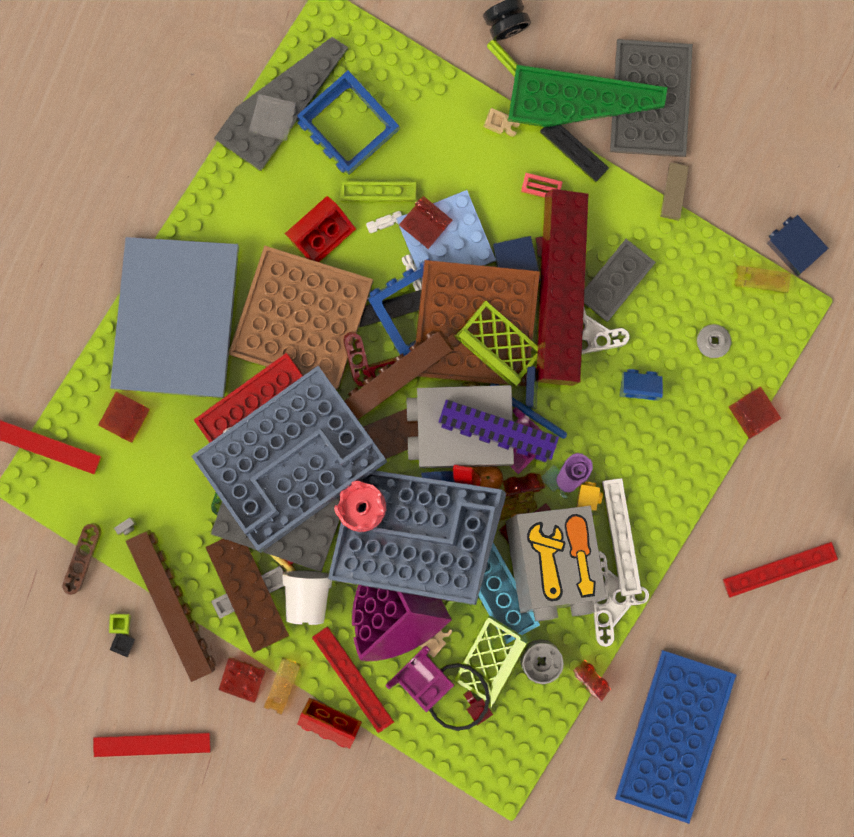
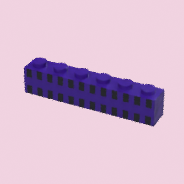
(499, 430)

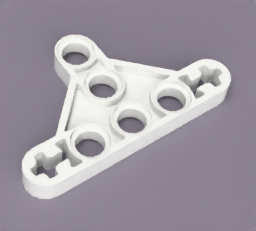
(593, 330)
(612, 608)

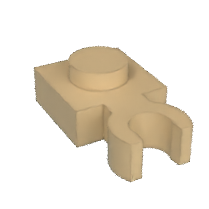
(498, 122)
(436, 643)

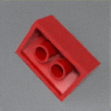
(320, 230)
(329, 723)

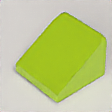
(119, 623)

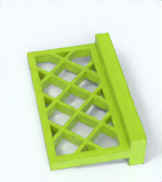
(486, 355)
(508, 665)

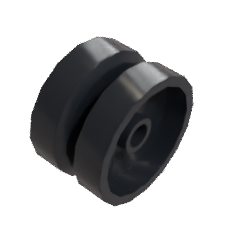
(506, 19)

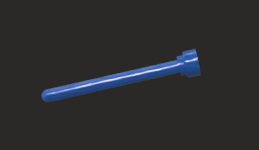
(536, 417)

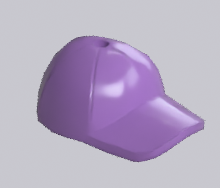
(569, 476)

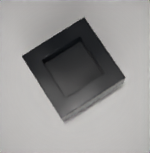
(122, 644)

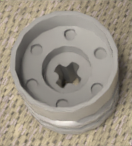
(540, 672)

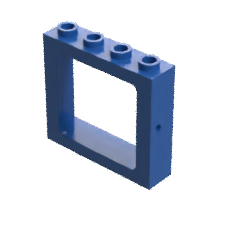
(346, 81)
(376, 297)

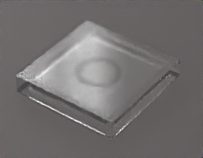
(272, 117)

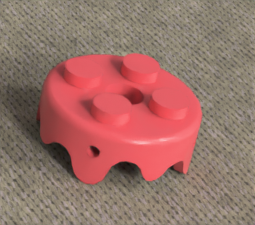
(351, 500)

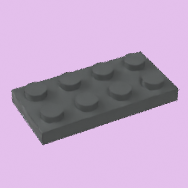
(617, 280)

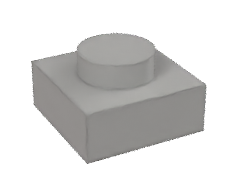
(126, 527)

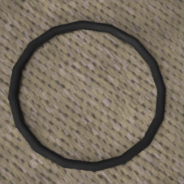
(486, 702)

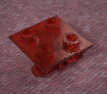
(425, 222)
(754, 412)
(124, 417)
(527, 483)
(242, 679)
(597, 685)

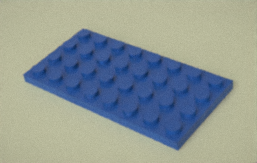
(675, 736)

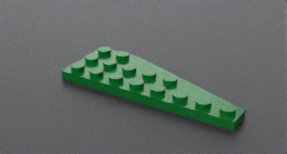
(560, 97)

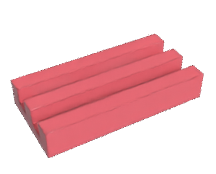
(542, 179)

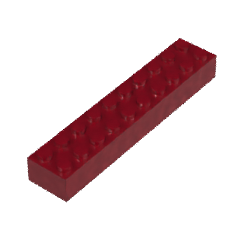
(562, 287)

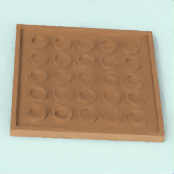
(302, 312)

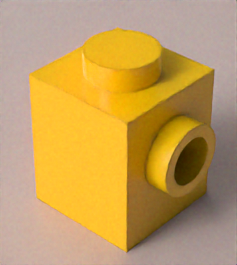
(589, 496)

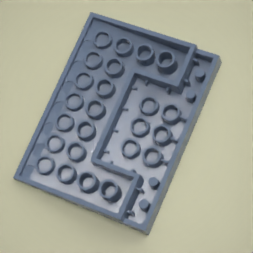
(175, 317)
(288, 459)
(428, 542)

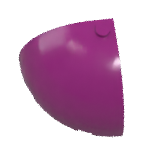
(394, 622)

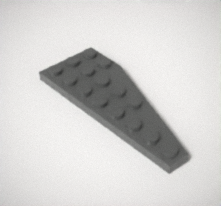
(296, 85)

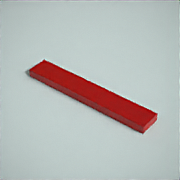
(49, 448)
(780, 569)
(353, 679)
(151, 744)

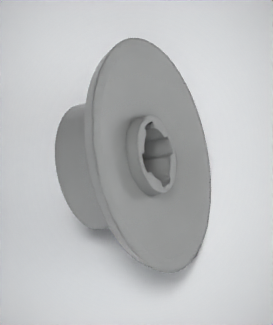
(705, 338)

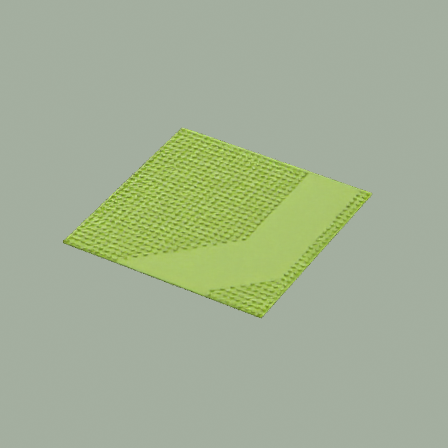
(663, 450)

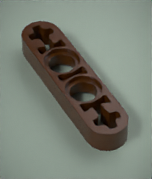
(78, 557)

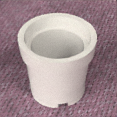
(306, 596)

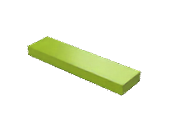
(379, 191)

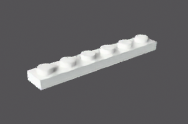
(621, 537)

